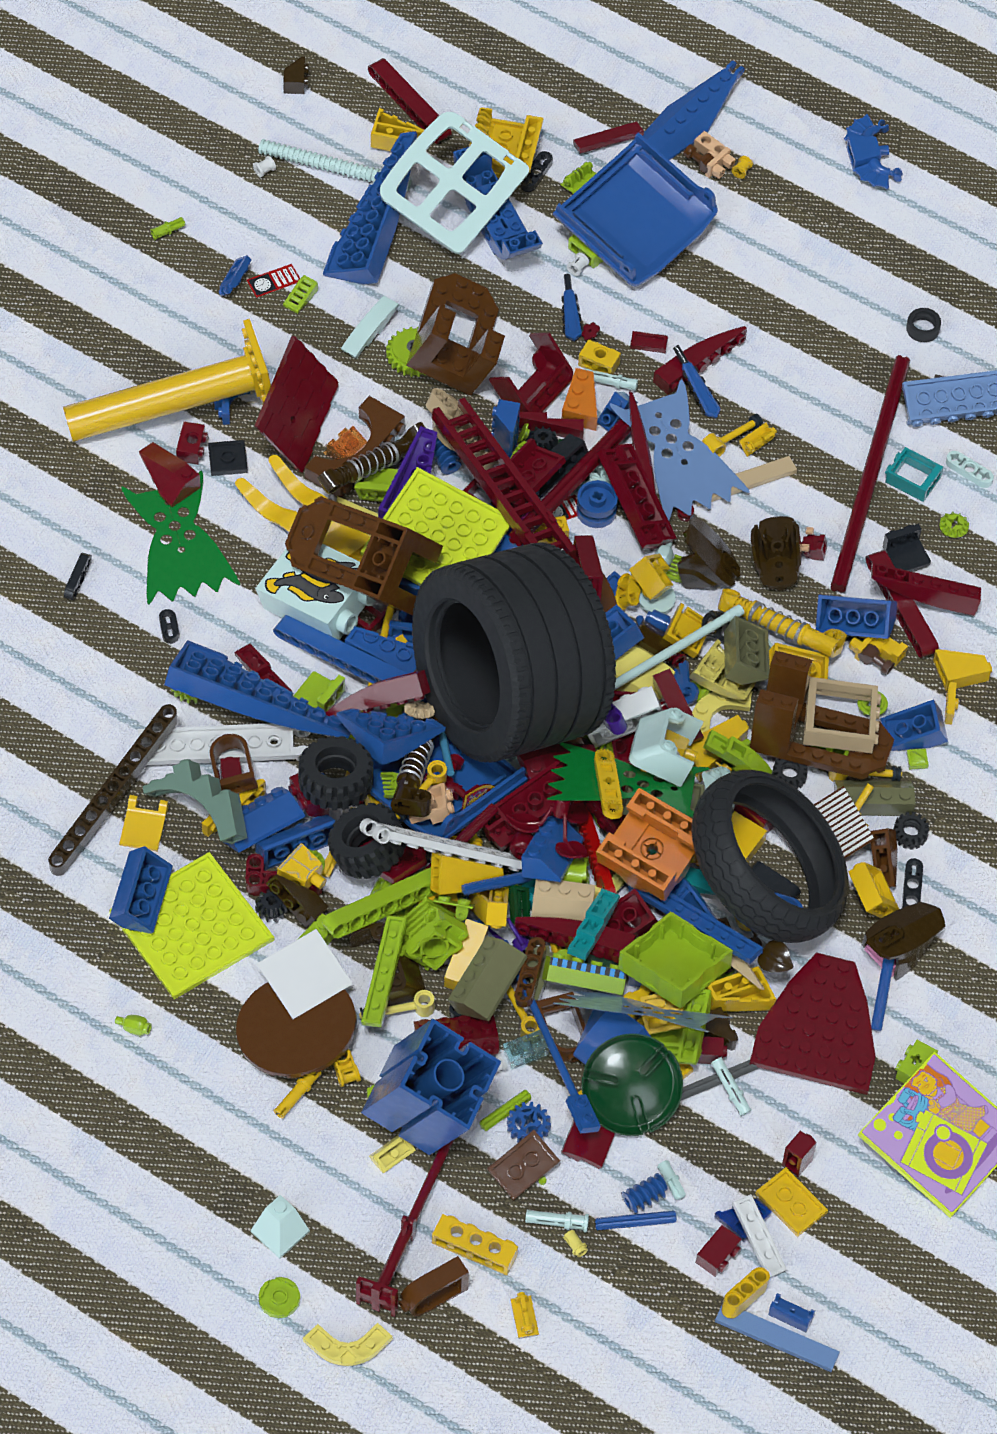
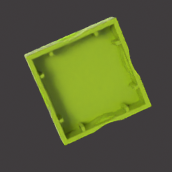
(675, 959)

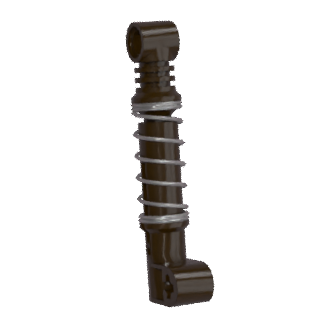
(355, 470)
(408, 797)

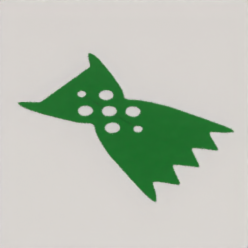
(166, 565)
(582, 783)

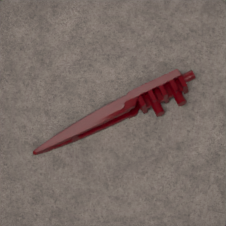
(639, 439)

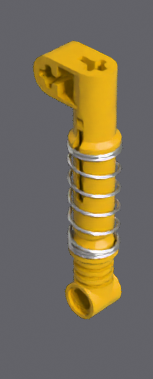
(827, 643)

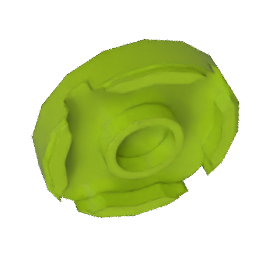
(279, 1297)

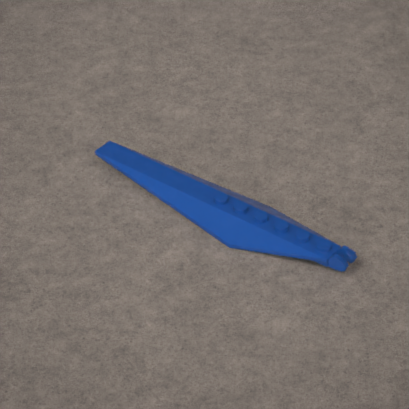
(692, 113)

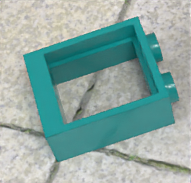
(919, 462)

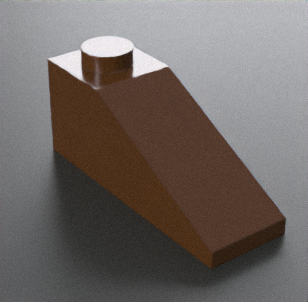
(885, 853)

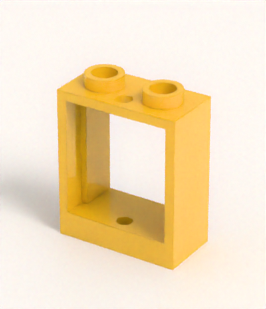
(873, 889)

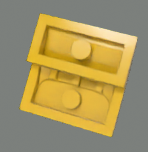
(656, 1025)

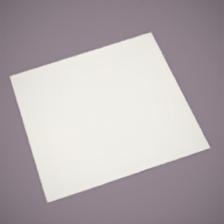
(304, 974)

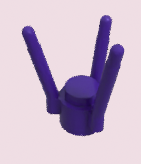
(519, 942)

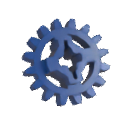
(524, 1116)

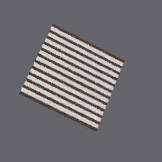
(845, 821)

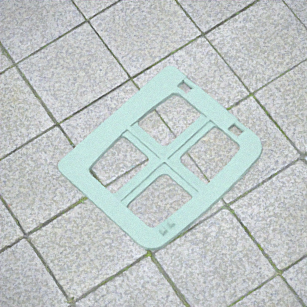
(452, 179)

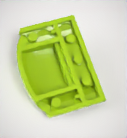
(687, 1042)

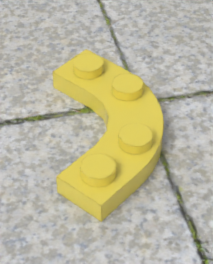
(713, 703)
(347, 1353)

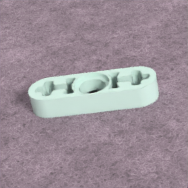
(967, 462)

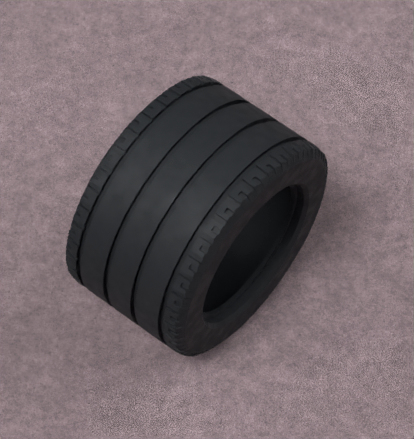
(514, 651)

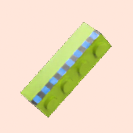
(584, 975)

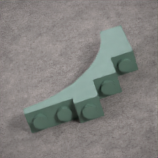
(222, 805)

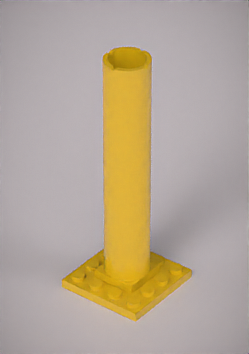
(172, 393)

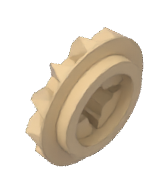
(419, 710)

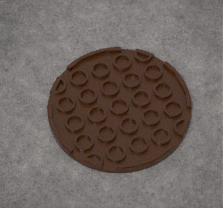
(296, 1045)

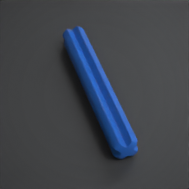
(494, 883)
(882, 994)
(635, 1220)

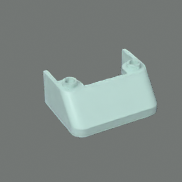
(656, 754)

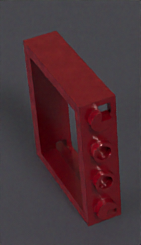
(589, 561)

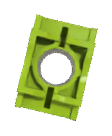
(432, 934)

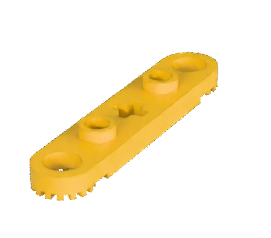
(609, 793)

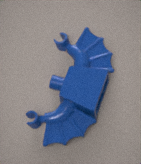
(866, 153)

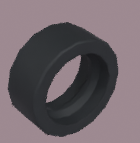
(923, 335)

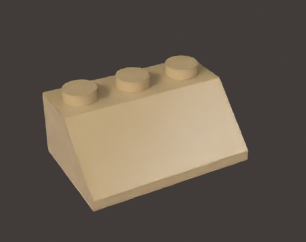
(562, 899)

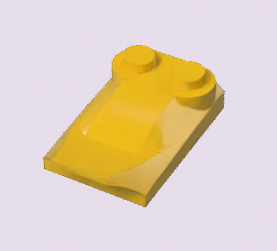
(819, 664)

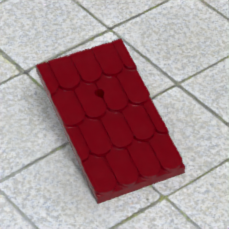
(296, 404)

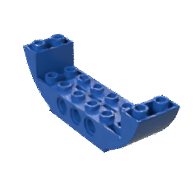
(505, 230)

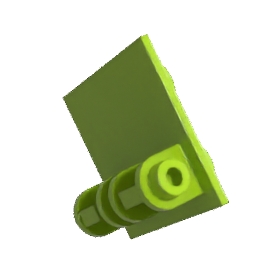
(578, 177)
(462, 908)

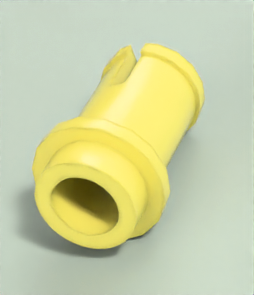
(579, 1248)

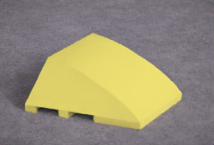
(631, 659)
(711, 675)

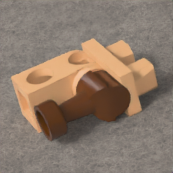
(713, 157)

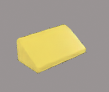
(391, 1153)

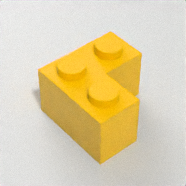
(651, 575)

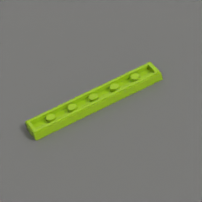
(384, 971)

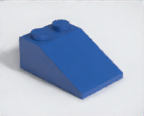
(916, 727)

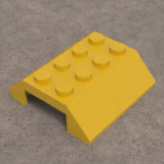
(515, 137)

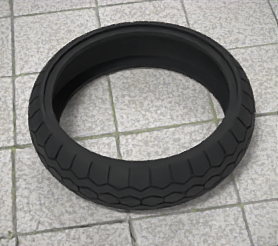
(737, 883)

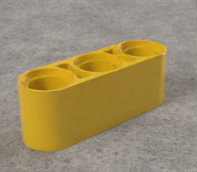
(745, 1292)

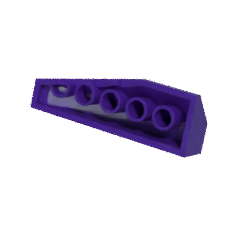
(419, 455)

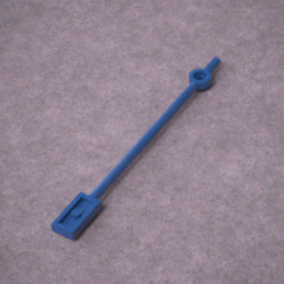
(578, 1104)

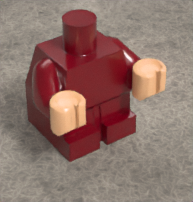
(814, 546)

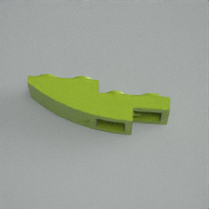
(735, 753)

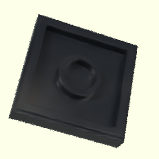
(227, 457)

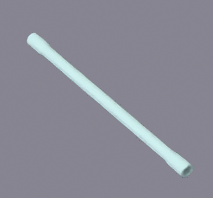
(678, 646)

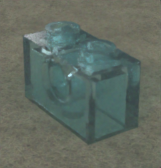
(525, 1049)

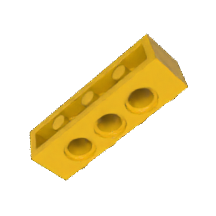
(480, 1253)

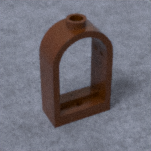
(237, 783)
(548, 1007)
(435, 1288)

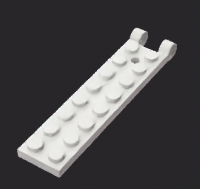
(196, 741)
(446, 846)

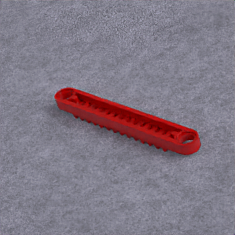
(591, 842)

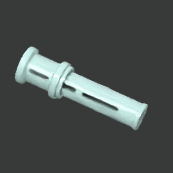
(567, 1220)

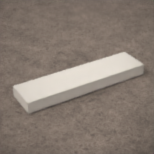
(759, 1235)

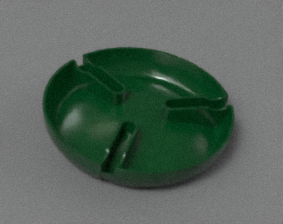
(632, 1084)

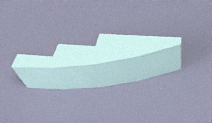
(369, 326)

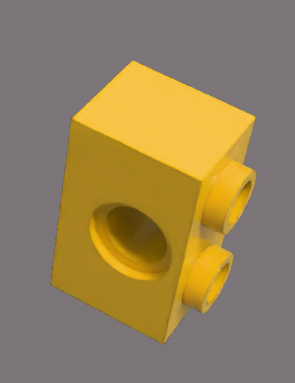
(599, 358)

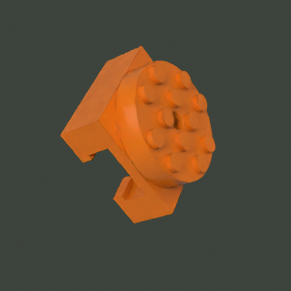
(648, 827)

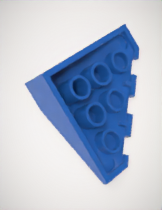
(388, 736)

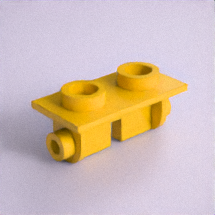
(757, 438)
(524, 1315)

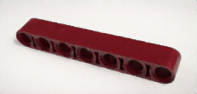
(405, 95)
(907, 612)

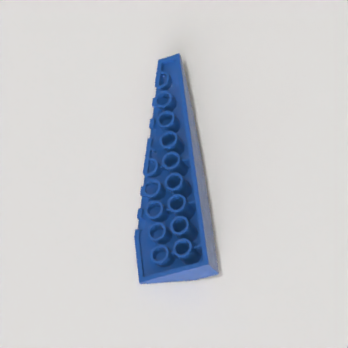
(367, 239)
(215, 679)

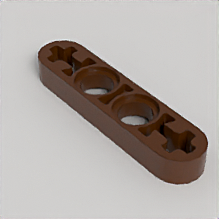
(533, 972)

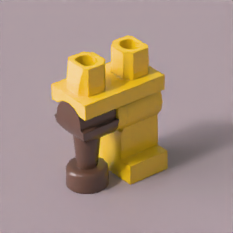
(874, 648)

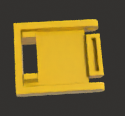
(681, 626)

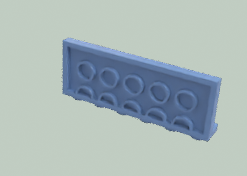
(951, 398)

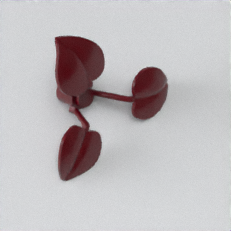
(562, 809)

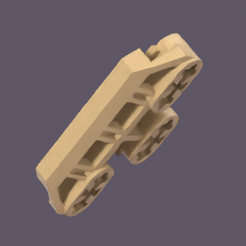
(450, 408)

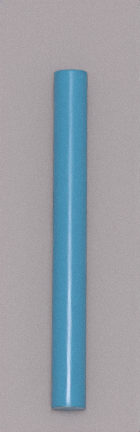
(446, 753)

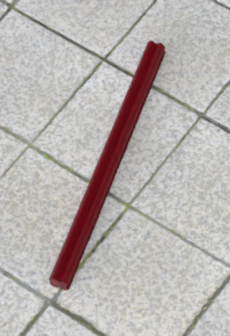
(578, 473)

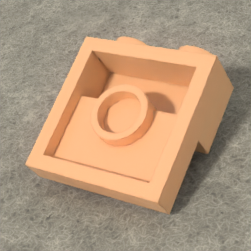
(440, 805)

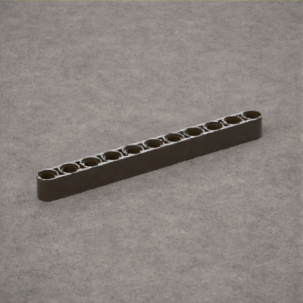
(110, 797)

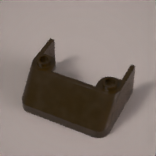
(407, 980)

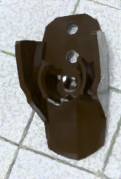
(777, 551)
(711, 558)
(911, 934)

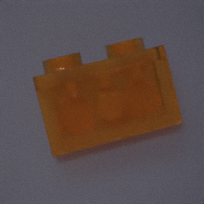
(347, 445)

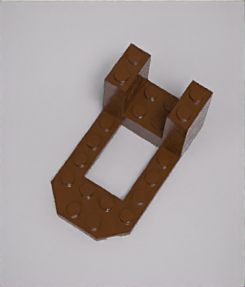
(445, 359)
(383, 558)
(784, 706)

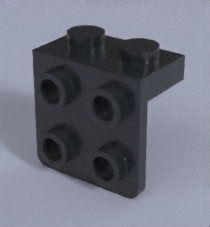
(906, 548)

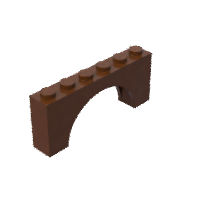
(384, 427)

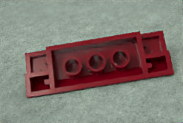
(637, 496)
(528, 799)

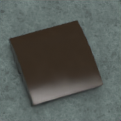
(653, 638)

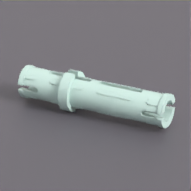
(615, 380)
(742, 1107)

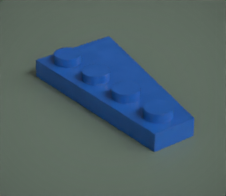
(385, 649)

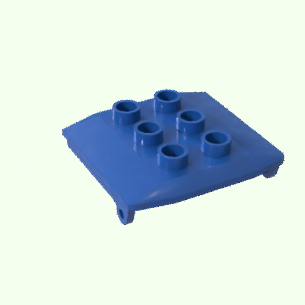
(638, 212)
(499, 774)

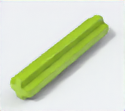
(503, 1111)

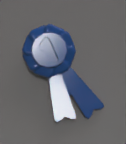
(689, 689)

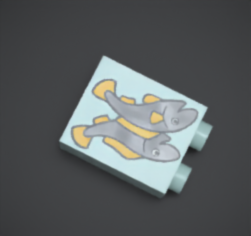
(311, 598)

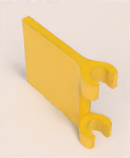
(143, 826)

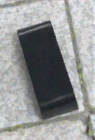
(775, 881)

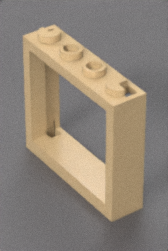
(841, 739)

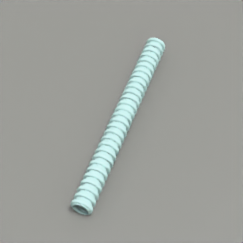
(320, 161)

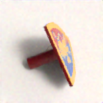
(472, 794)

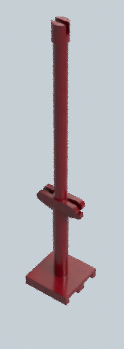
(379, 1292)

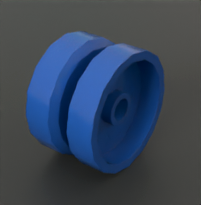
(596, 504)

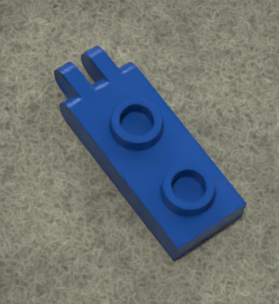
(234, 275)

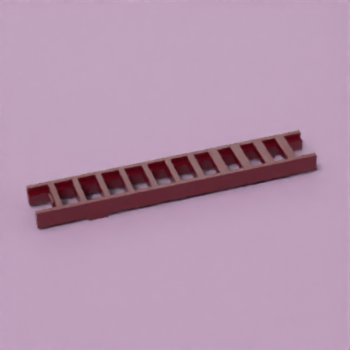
(492, 488)

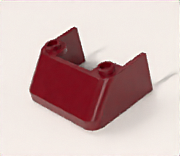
(545, 383)

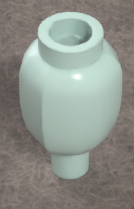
(666, 552)

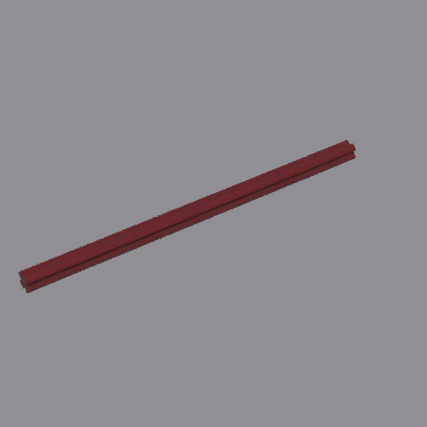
(870, 475)

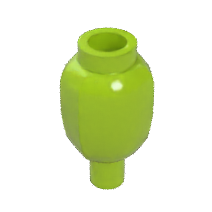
(134, 1024)

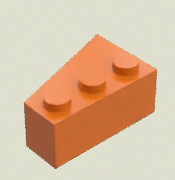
(581, 399)

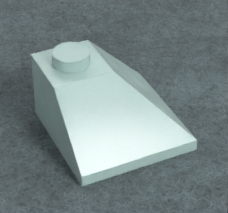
(280, 1227)

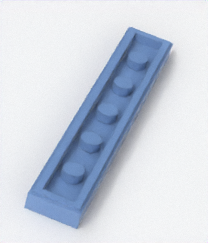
(781, 1339)

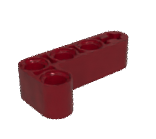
(258, 875)

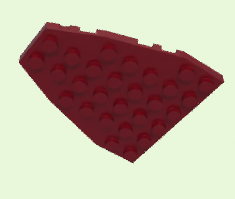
(820, 1027)

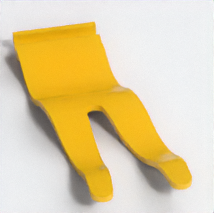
(338, 536)

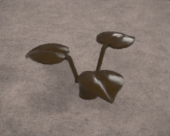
(774, 957)

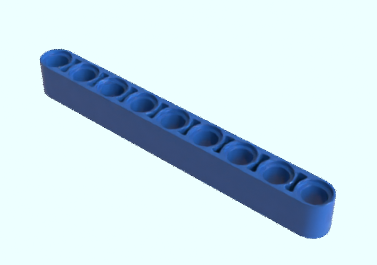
(334, 651)

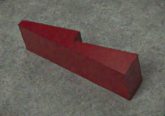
(561, 426)
(253, 660)
(671, 694)

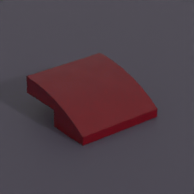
(588, 1147)

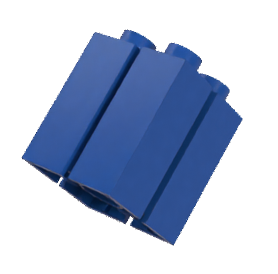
(431, 1087)

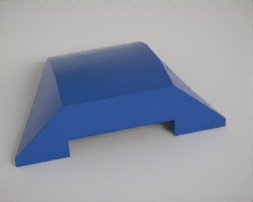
(603, 1026)

